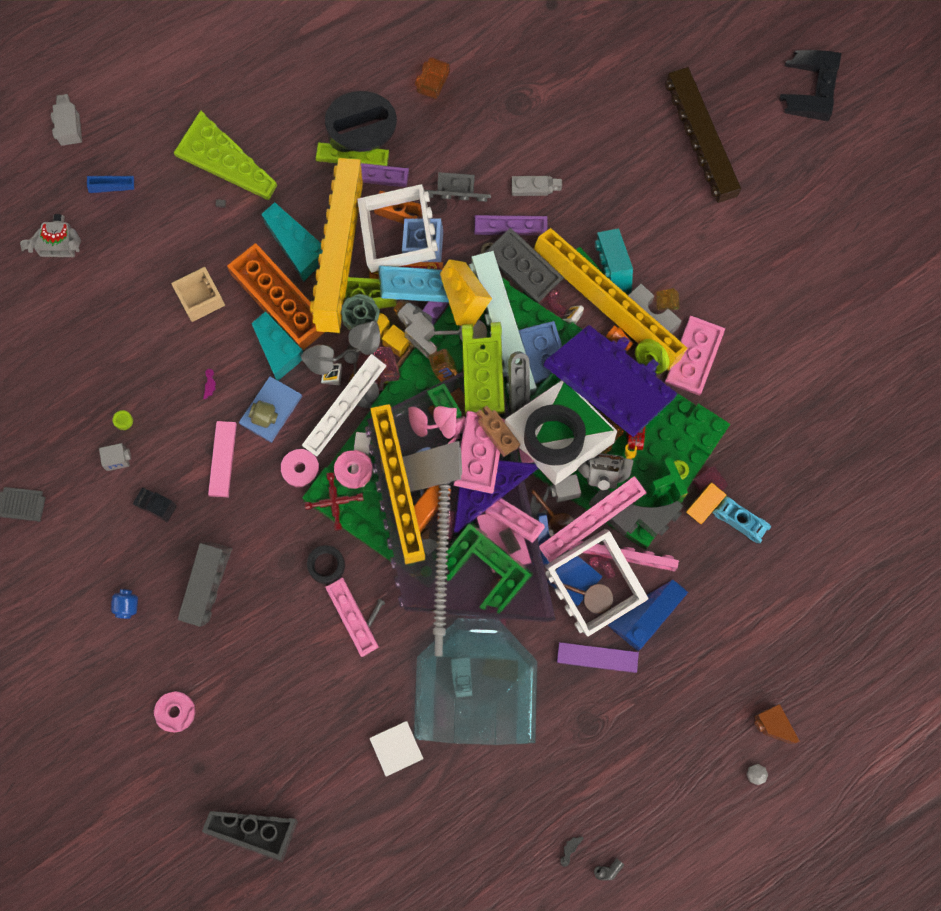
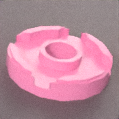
(296, 457)
(358, 479)
(163, 707)

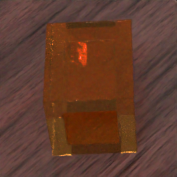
(443, 365)

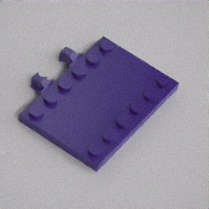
(611, 379)

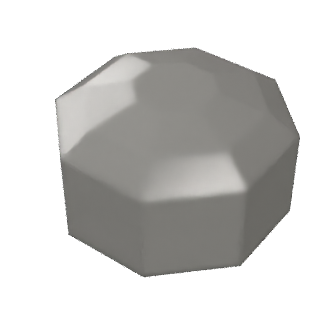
(757, 774)

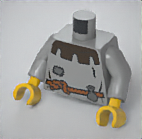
(608, 470)

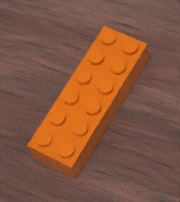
(275, 294)

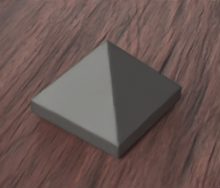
(429, 541)

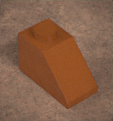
(776, 725)

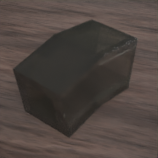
(509, 541)

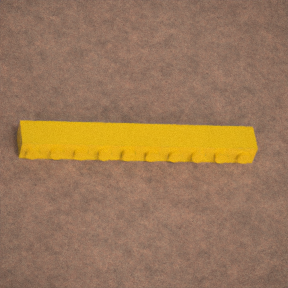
(606, 294)

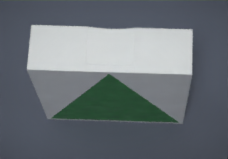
(557, 435)

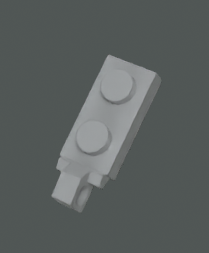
(535, 185)

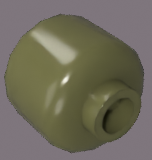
(263, 414)

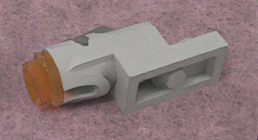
(418, 326)

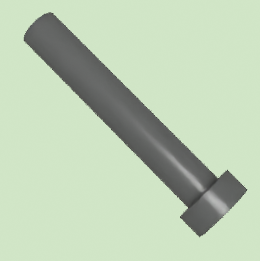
(375, 612)

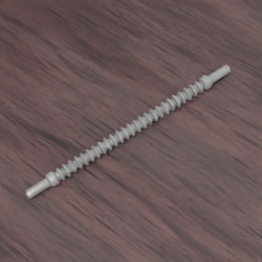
(439, 631)

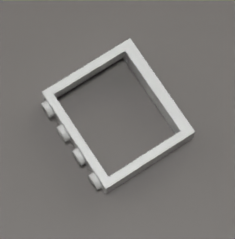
(388, 199)
(615, 612)

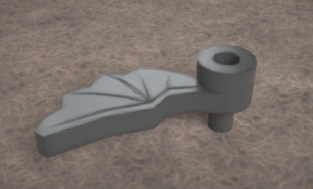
(569, 849)

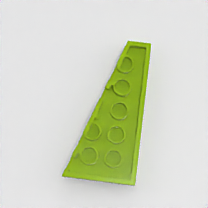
(218, 154)

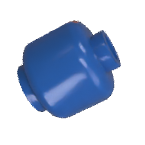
(124, 604)

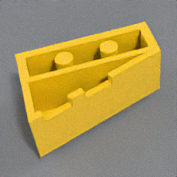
(464, 292)

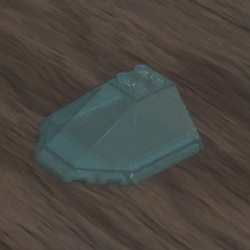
(478, 687)

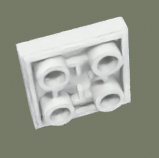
(396, 748)

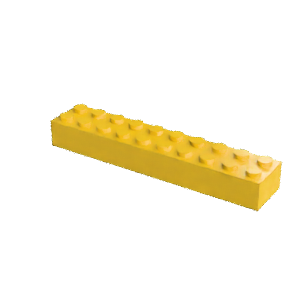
(337, 246)

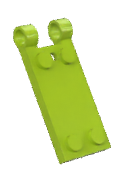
(483, 370)

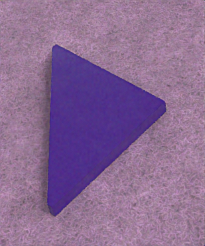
(473, 502)

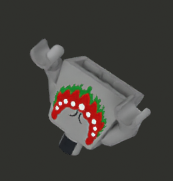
(53, 239)

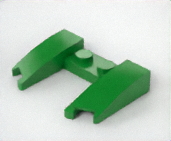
(513, 572)

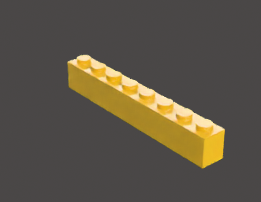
(397, 484)

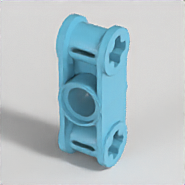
(752, 523)

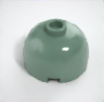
(359, 310)

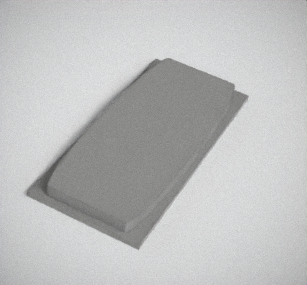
(433, 466)

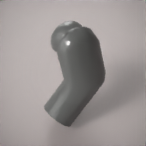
(608, 873)

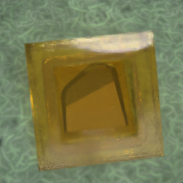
(668, 299)

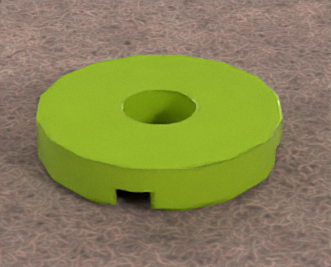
(650, 347)

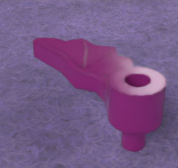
(210, 385)

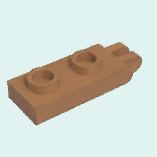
(497, 431)

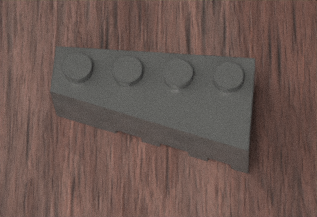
(204, 583)
(255, 833)

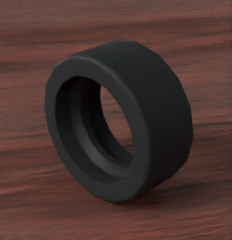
(322, 550)

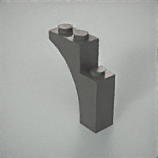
(651, 519)

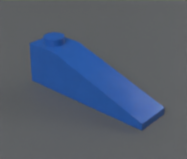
(643, 620)

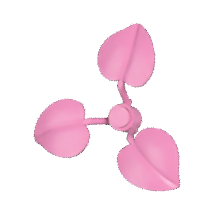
(444, 418)

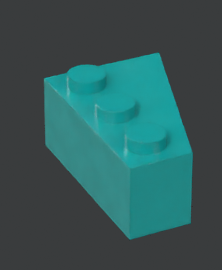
(615, 259)
(277, 345)

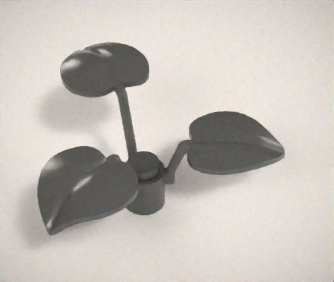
(363, 339)

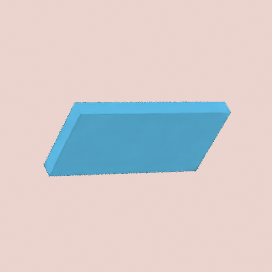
(411, 284)

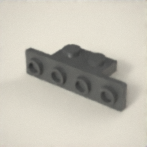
(457, 185)

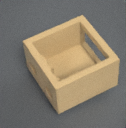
(198, 294)

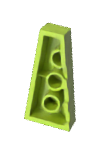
(368, 287)

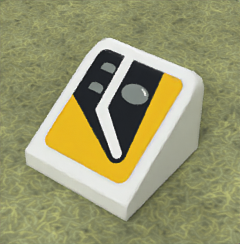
(573, 314)
(334, 376)

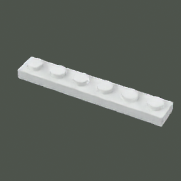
(344, 405)

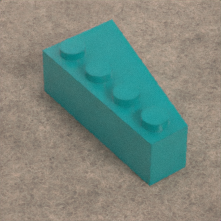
(294, 240)

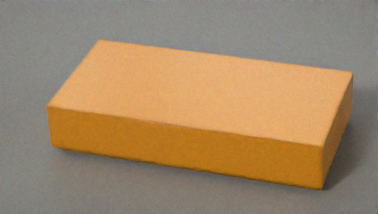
(706, 503)

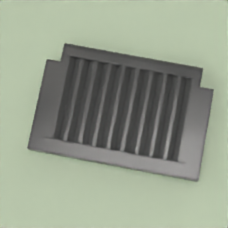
(21, 504)

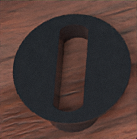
(356, 109)

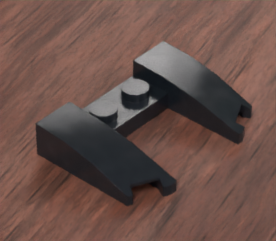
(821, 104)

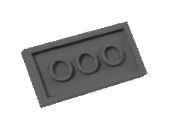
(525, 266)

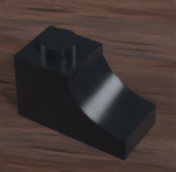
(155, 504)

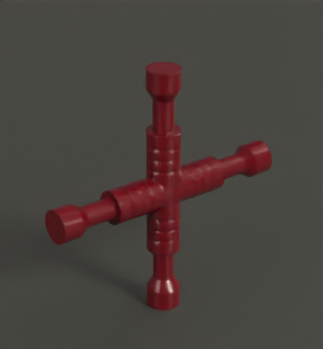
(334, 501)

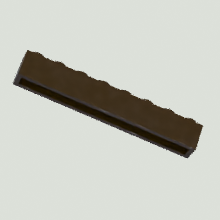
(702, 135)

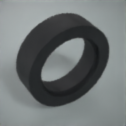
(554, 456)

